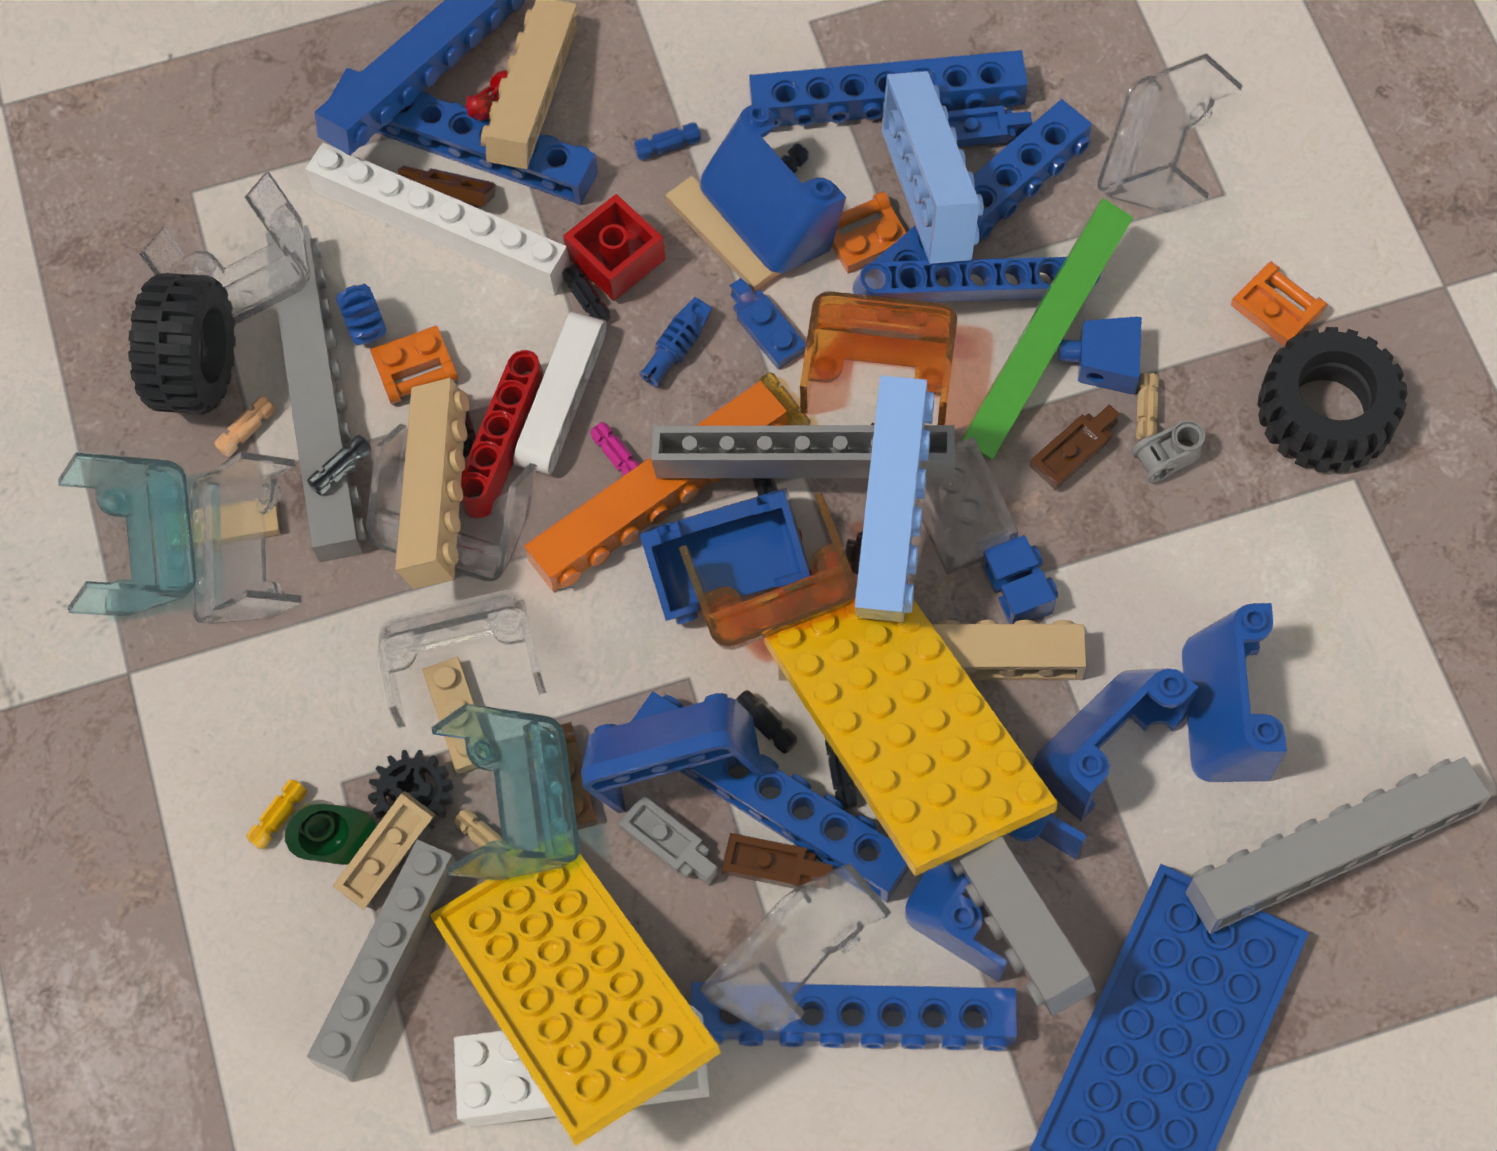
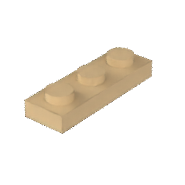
(449, 693)
(384, 850)

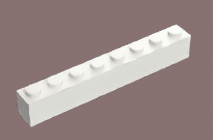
(438, 218)

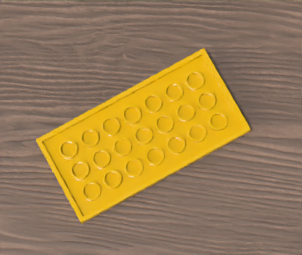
(911, 733)
(575, 993)

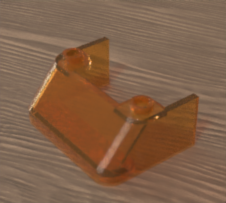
(879, 332)
(741, 623)

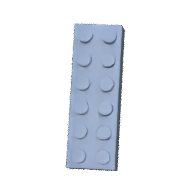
(931, 167)
(891, 499)

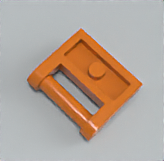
(871, 240)
(1272, 310)
(410, 356)

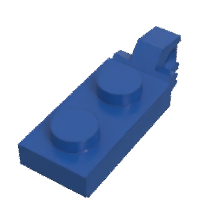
(987, 125)
(766, 325)

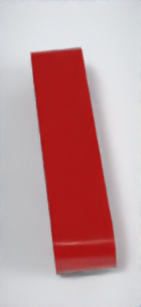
(500, 418)

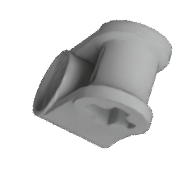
(1163, 453)

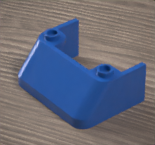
(668, 744)
(953, 921)

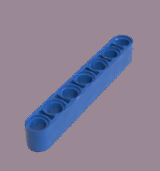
(958, 276)

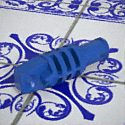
(677, 340)

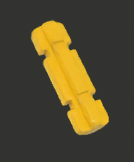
(276, 814)

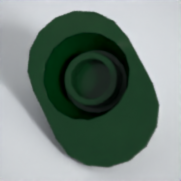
(327, 832)

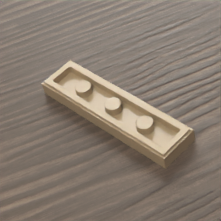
(717, 233)

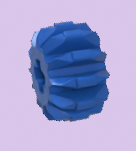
(361, 314)

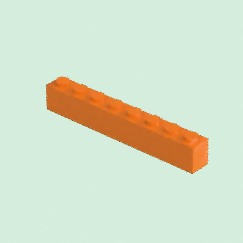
(635, 501)

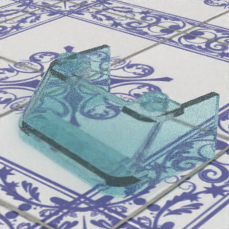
(158, 528)
(531, 790)

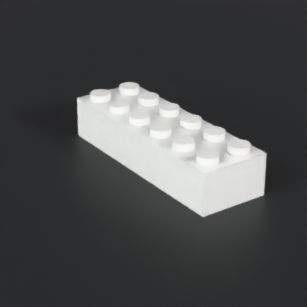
(499, 1089)

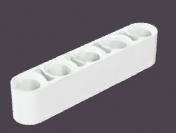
(560, 392)

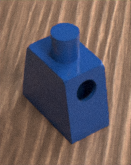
(1107, 353)

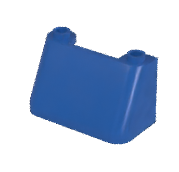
(765, 201)
(734, 546)
(1222, 732)
(1072, 759)

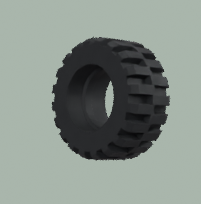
(182, 343)
(1339, 359)

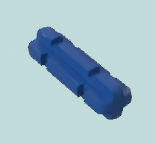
(667, 140)

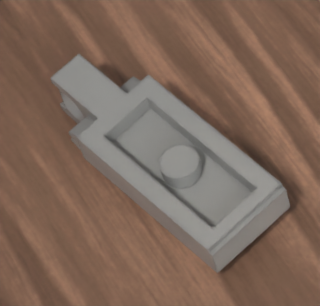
(668, 840)

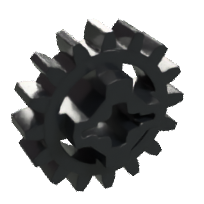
(403, 776)

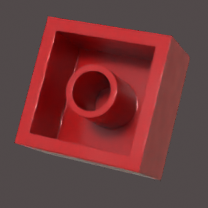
(614, 247)

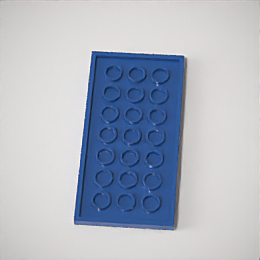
(1172, 1029)

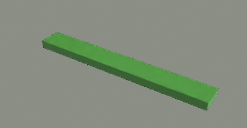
(1047, 327)

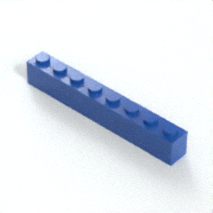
(407, 70)

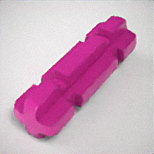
(613, 448)

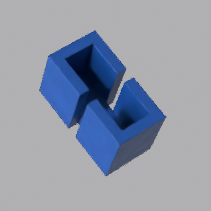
(1016, 573)

